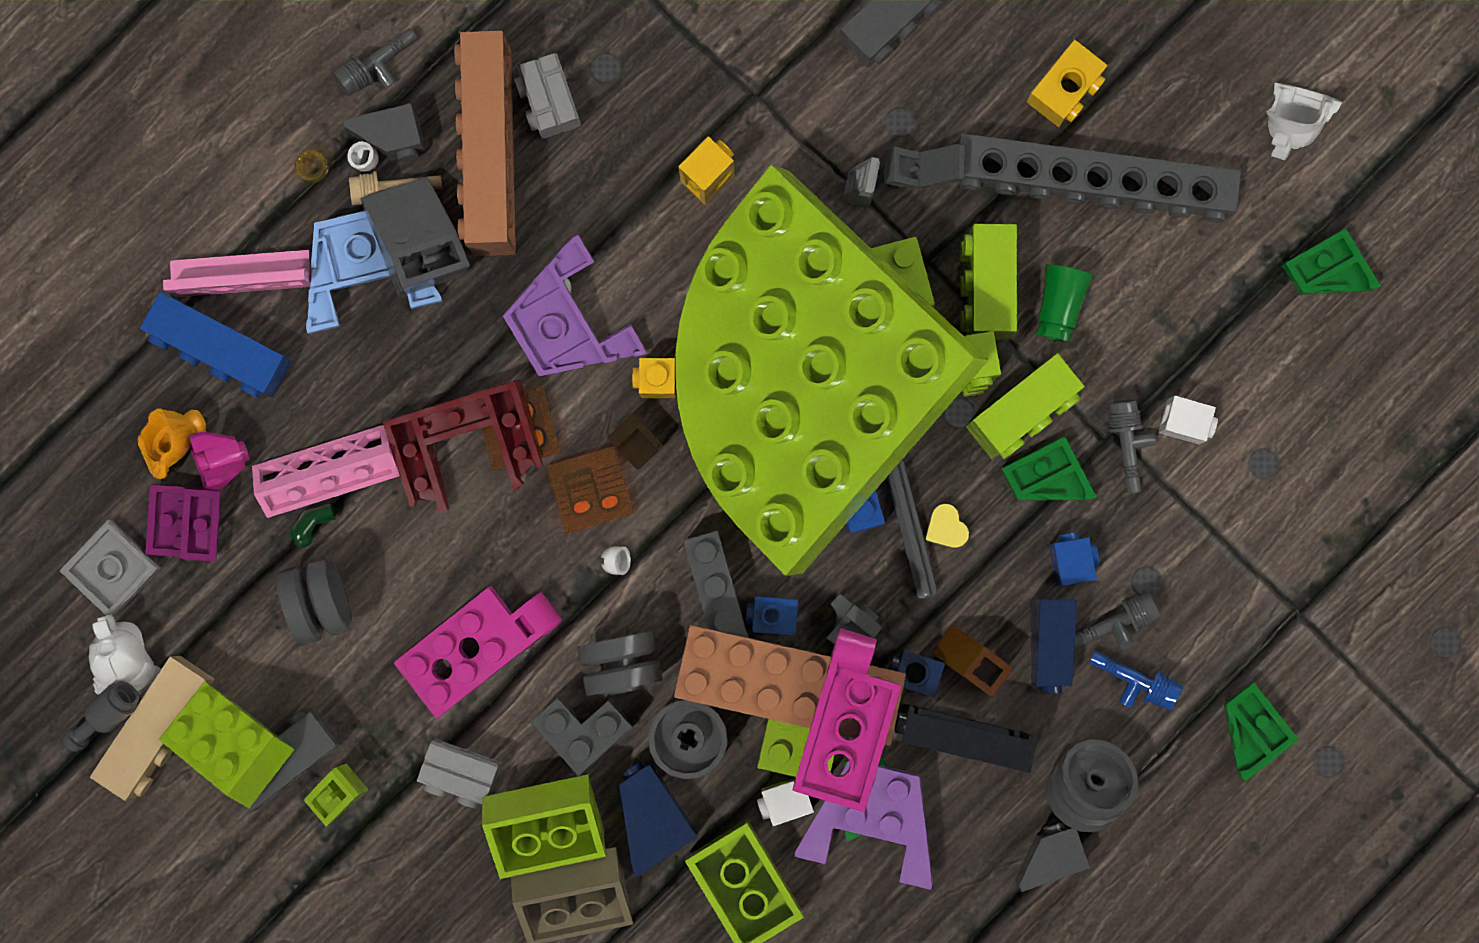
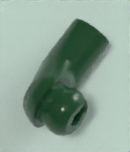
(306, 522)

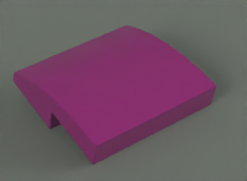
(183, 522)

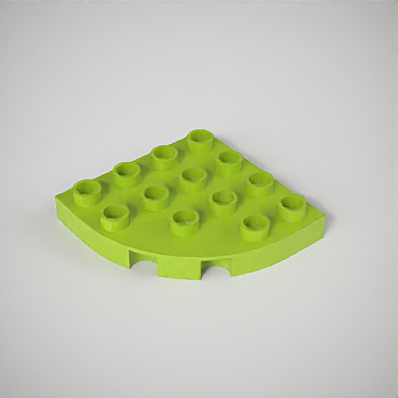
(805, 370)

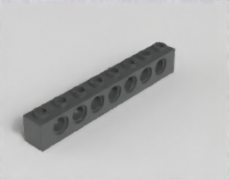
(1219, 183)

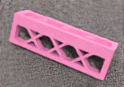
(239, 273)
(325, 476)

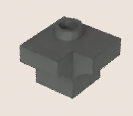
(852, 618)

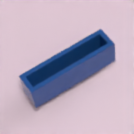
(216, 345)

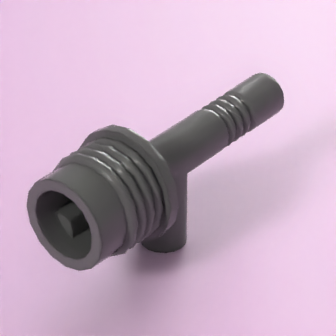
(355, 73)
(1125, 418)
(1139, 612)

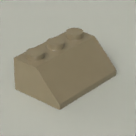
(572, 899)

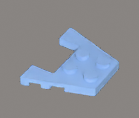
(343, 257)

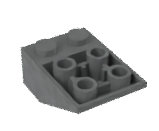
(415, 236)

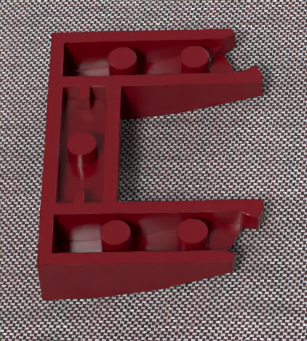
(414, 434)

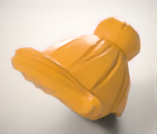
(167, 438)

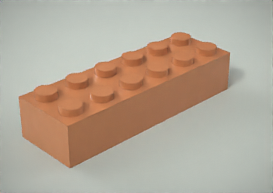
(486, 143)
(762, 678)

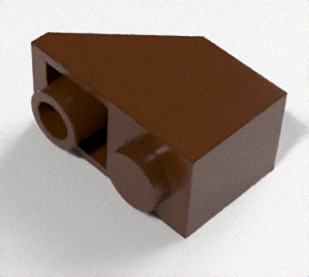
(972, 661)

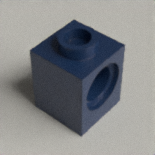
(932, 672)

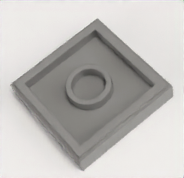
(110, 569)

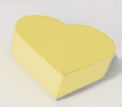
(946, 528)

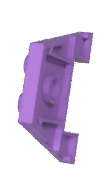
(553, 326)
(892, 814)

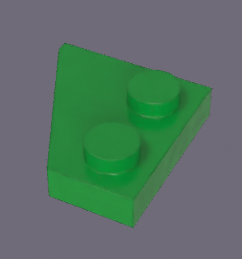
(1331, 268)
(1048, 475)
(1255, 731)

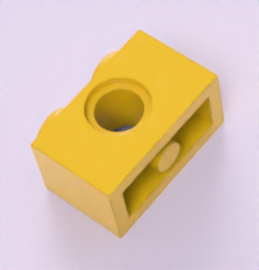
(1075, 65)
(707, 169)

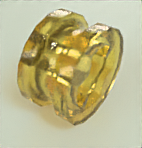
(301, 167)

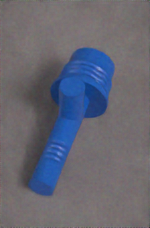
(1159, 690)

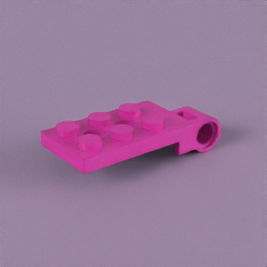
(500, 640)
(844, 695)

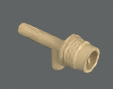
(368, 184)

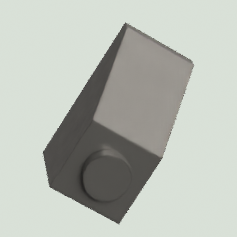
(390, 131)
(1052, 857)

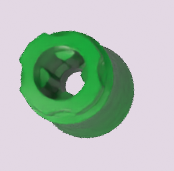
(1062, 301)

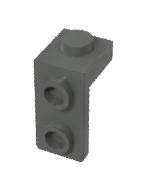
(923, 169)

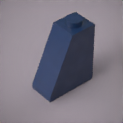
(1052, 643)
(652, 818)

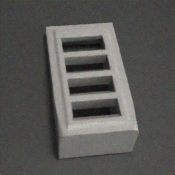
(861, 183)

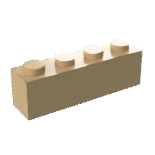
(136, 748)

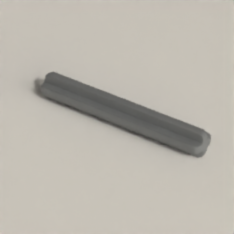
(912, 532)

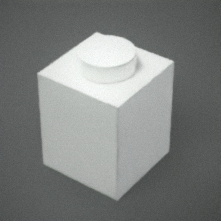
(1188, 420)
(782, 803)

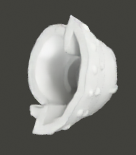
(1297, 117)
(120, 656)

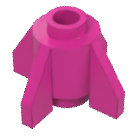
(217, 458)

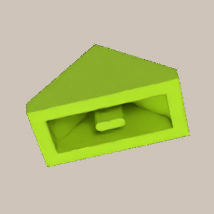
(335, 794)

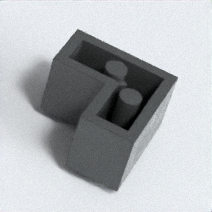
(581, 741)

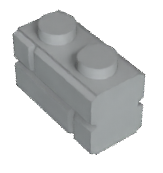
(548, 96)
(458, 772)

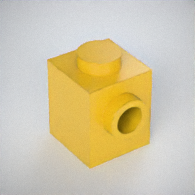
(655, 378)

